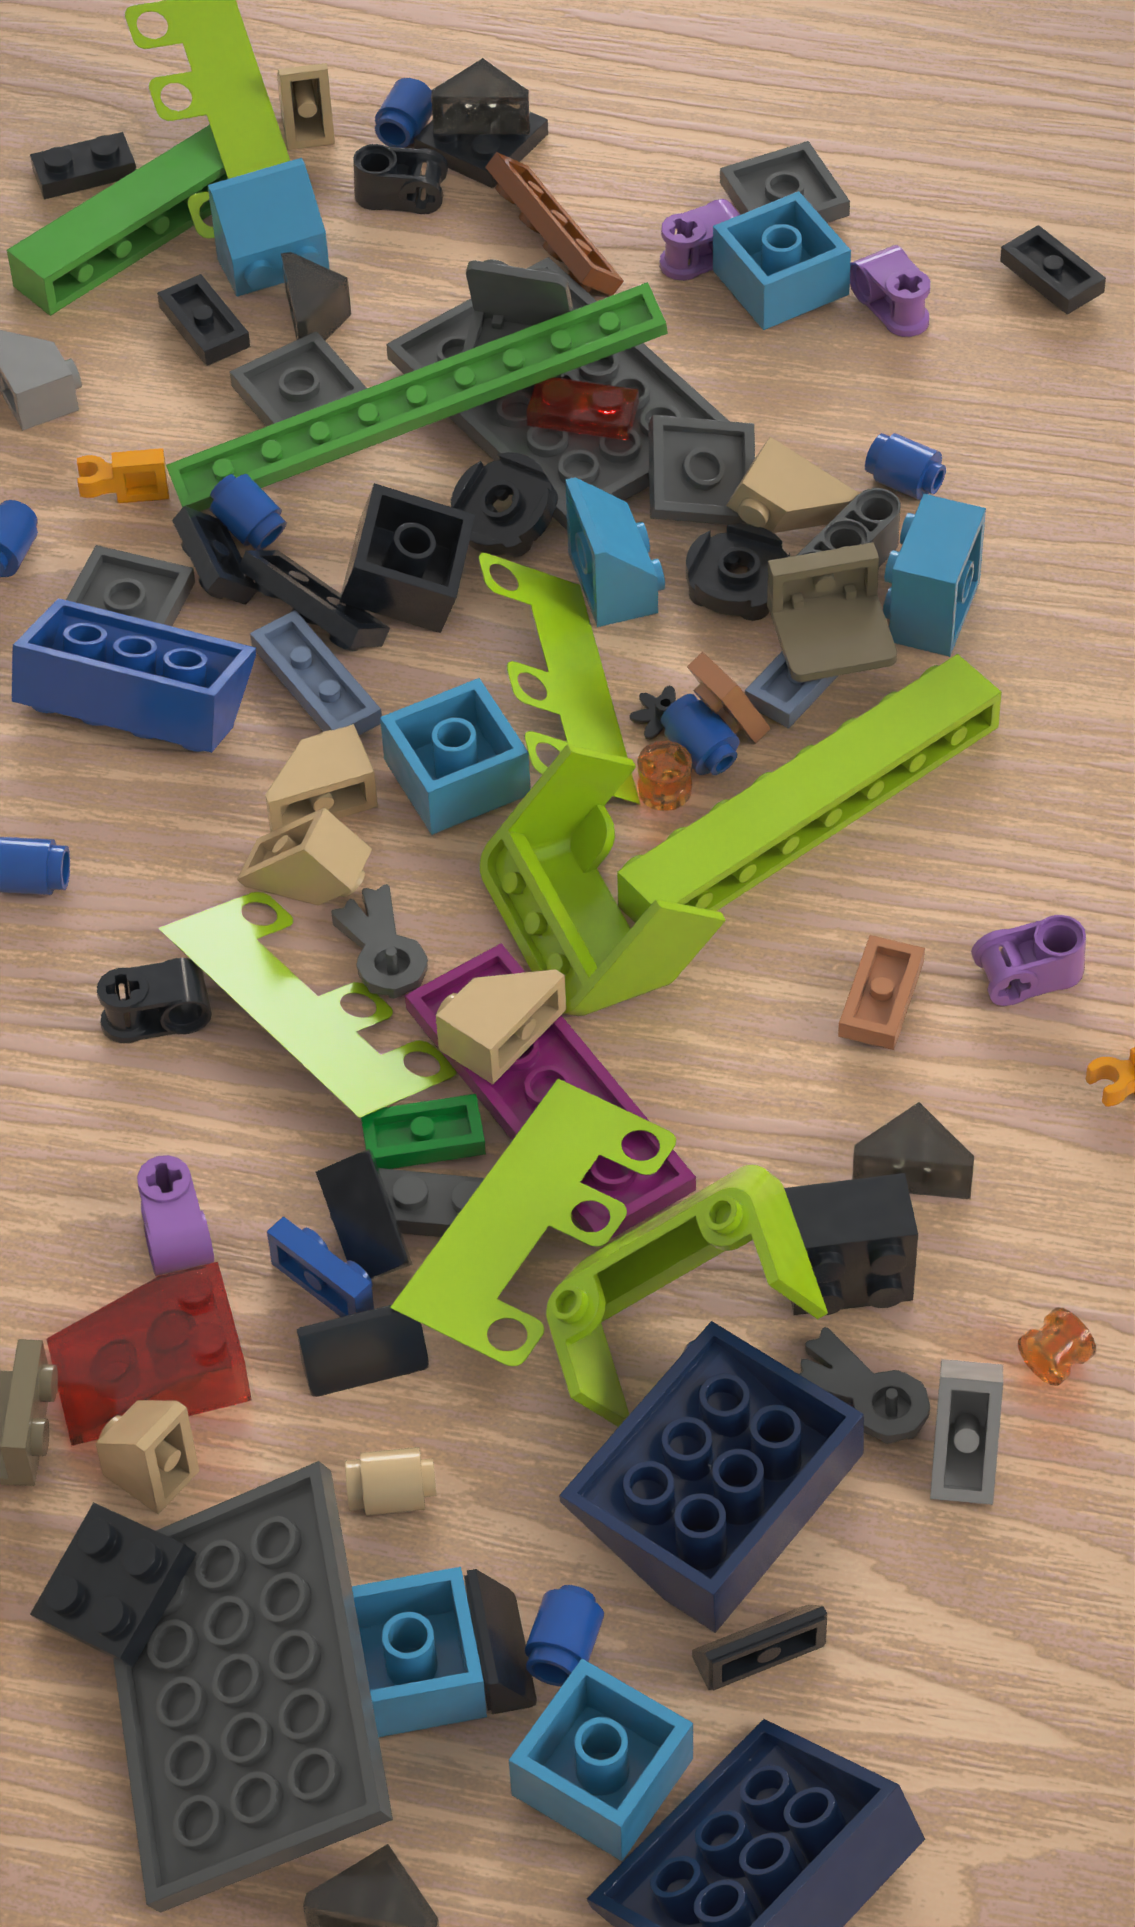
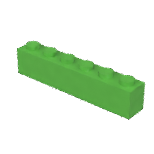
(116, 225)

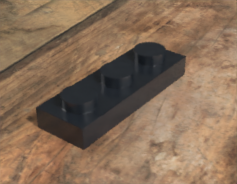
(312, 599)

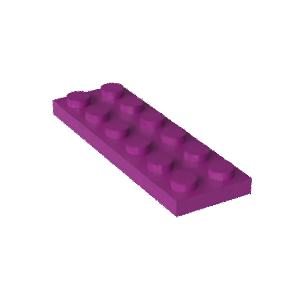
(562, 1056)

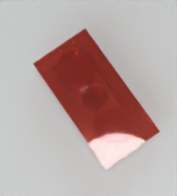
(583, 408)

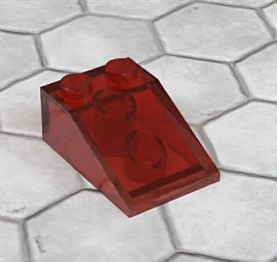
(151, 1344)

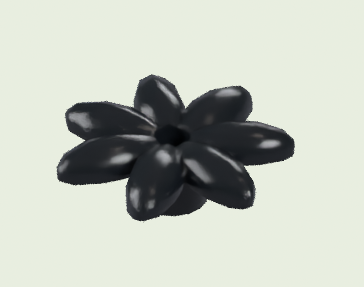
(654, 710)

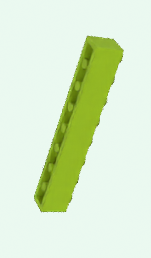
(815, 792)

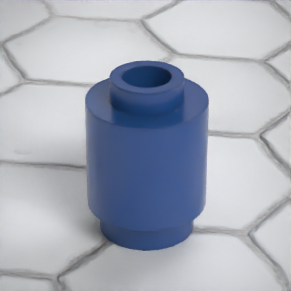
(403, 113)
(905, 465)
(247, 511)
(17, 535)
(702, 734)
(33, 866)
(562, 1633)

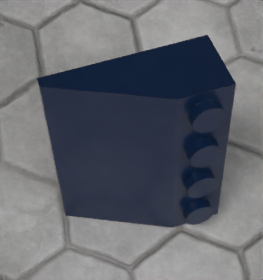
(716, 1473)
(766, 1843)

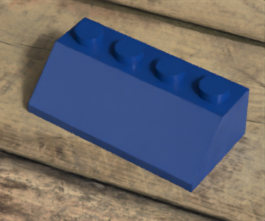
(131, 675)

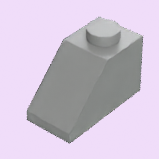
(36, 379)
(967, 1431)

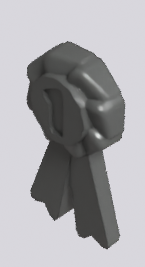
(387, 960)
(891, 1401)

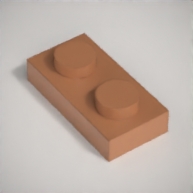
(726, 698)
(881, 992)

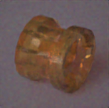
(658, 763)
(1057, 1346)

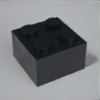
(407, 558)
(858, 1240)

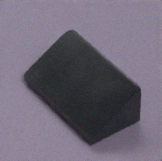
(364, 1214)
(361, 1350)
(499, 1644)
(761, 1646)

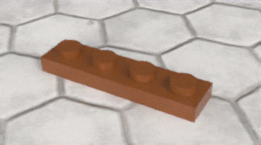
(548, 218)

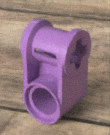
(692, 239)
(892, 290)
(1032, 958)
(172, 1216)

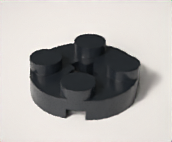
(527, 517)
(729, 592)

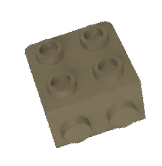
(829, 612)
(23, 1413)

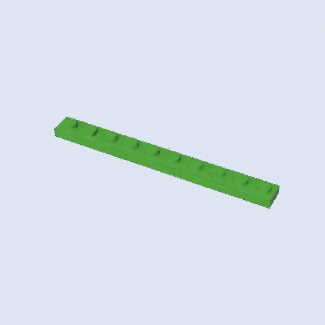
(424, 395)

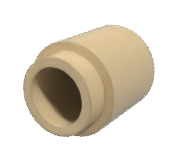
(389, 1481)

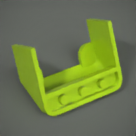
(557, 903)
(717, 1219)

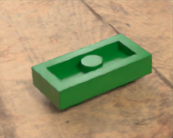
(425, 1132)

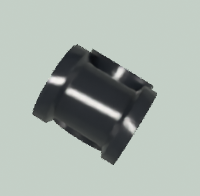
(394, 180)
(160, 1000)

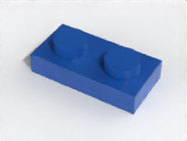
(311, 1265)

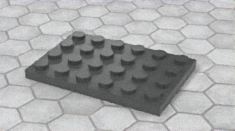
(502, 427)
(252, 1698)

